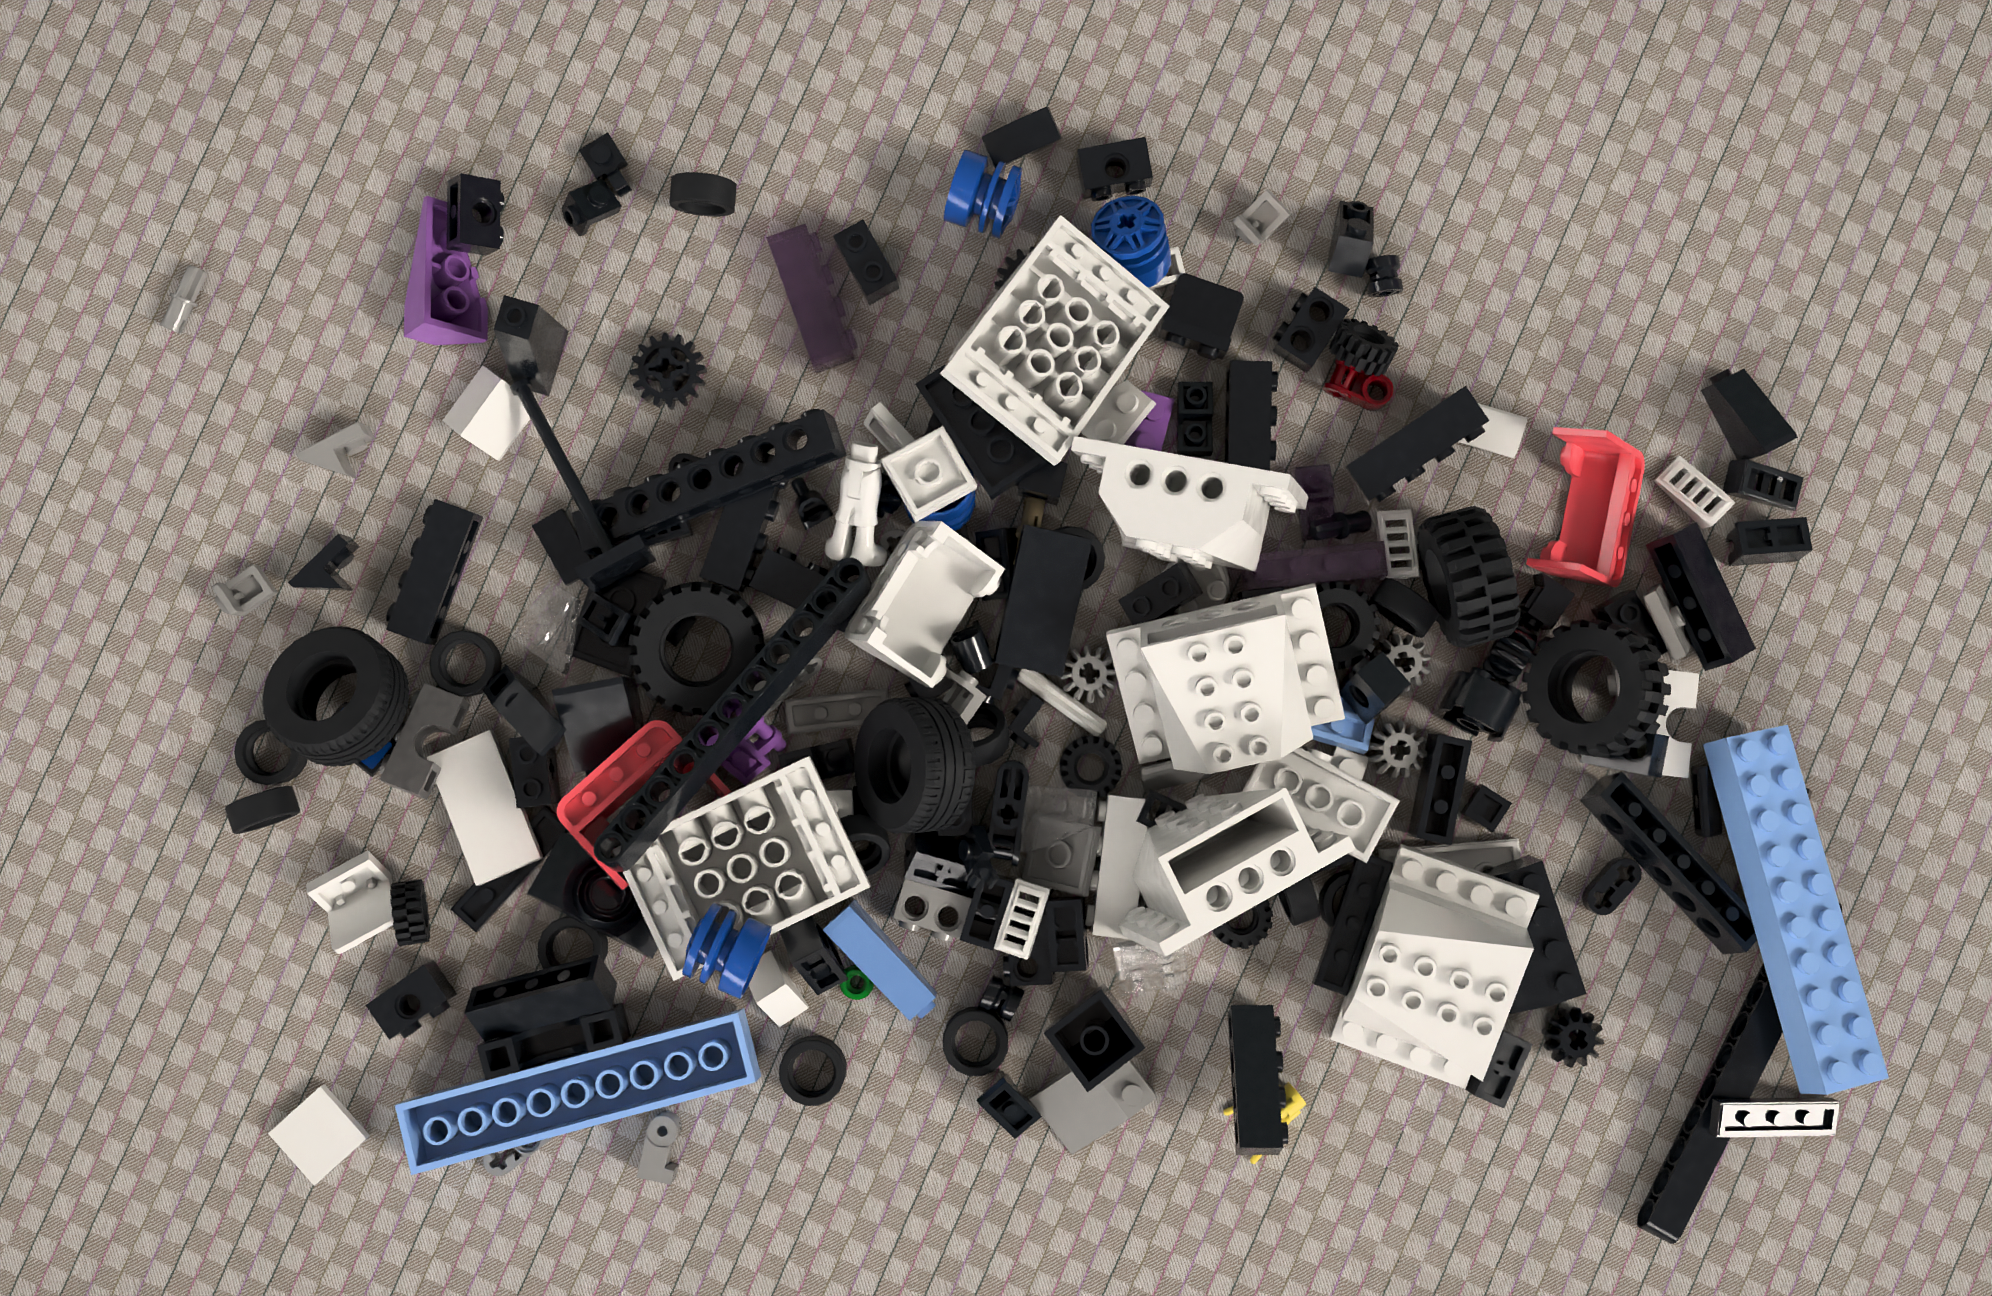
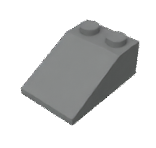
(1085, 1116)

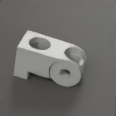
(658, 1148)

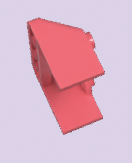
(1597, 510)
(615, 781)

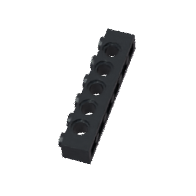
(1672, 862)

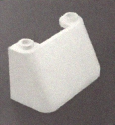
(922, 600)

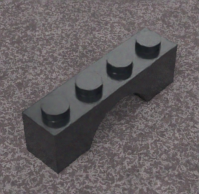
(538, 1045)

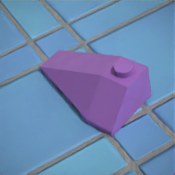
(442, 287)

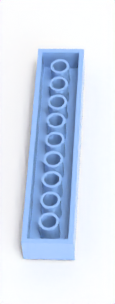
(1795, 912)
(578, 1091)

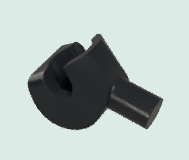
(810, 504)

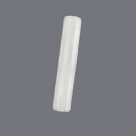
(1062, 701)

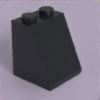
(598, 719)
(1095, 1037)

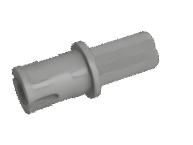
(184, 299)

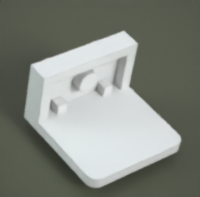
(355, 899)

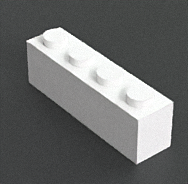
(1118, 854)

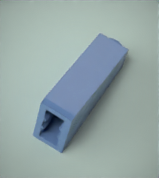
(881, 961)

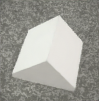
(488, 414)

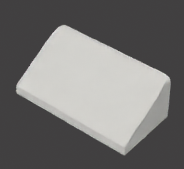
(1502, 432)

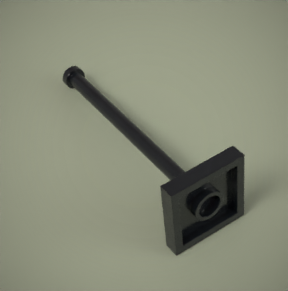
(615, 561)

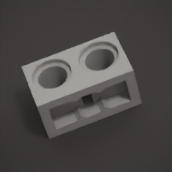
(934, 901)

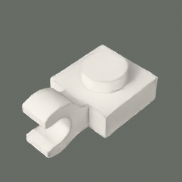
(1345, 760)

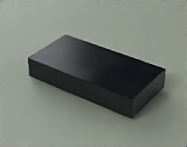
(561, 545)

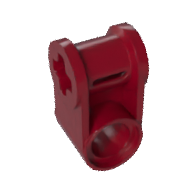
(1355, 387)

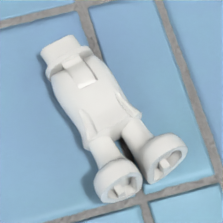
(858, 507)

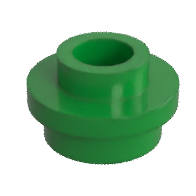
(854, 992)

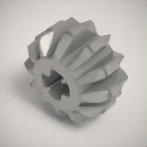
(1405, 650)
(1096, 664)
(1402, 761)

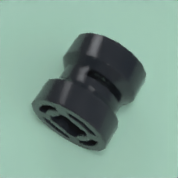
(1384, 276)
(1001, 998)

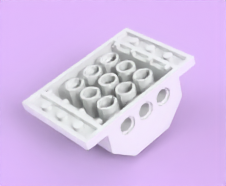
(1054, 340)
(1188, 504)
(1227, 681)
(761, 851)
(1220, 862)
(1438, 968)

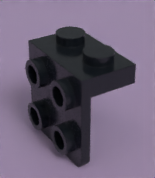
(1201, 317)

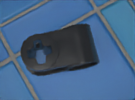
(971, 648)

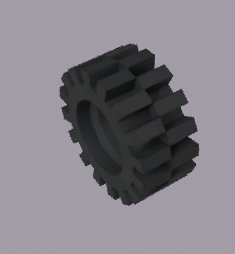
(1363, 347)
(1095, 745)
(410, 912)
(1250, 935)

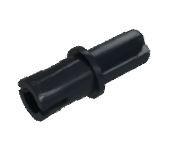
(1340, 525)

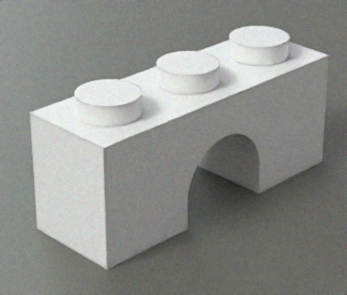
(1683, 695)

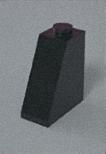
(1746, 415)

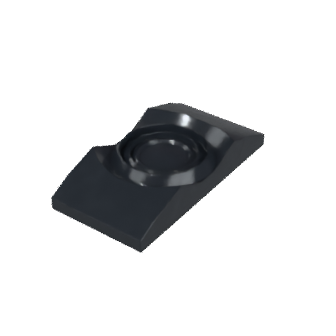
(584, 892)

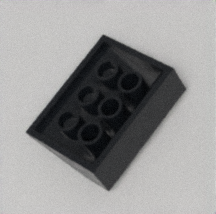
(1552, 968)

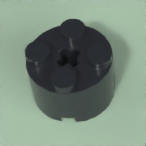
(1480, 704)

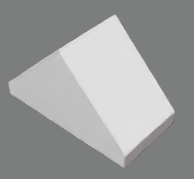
(776, 991)

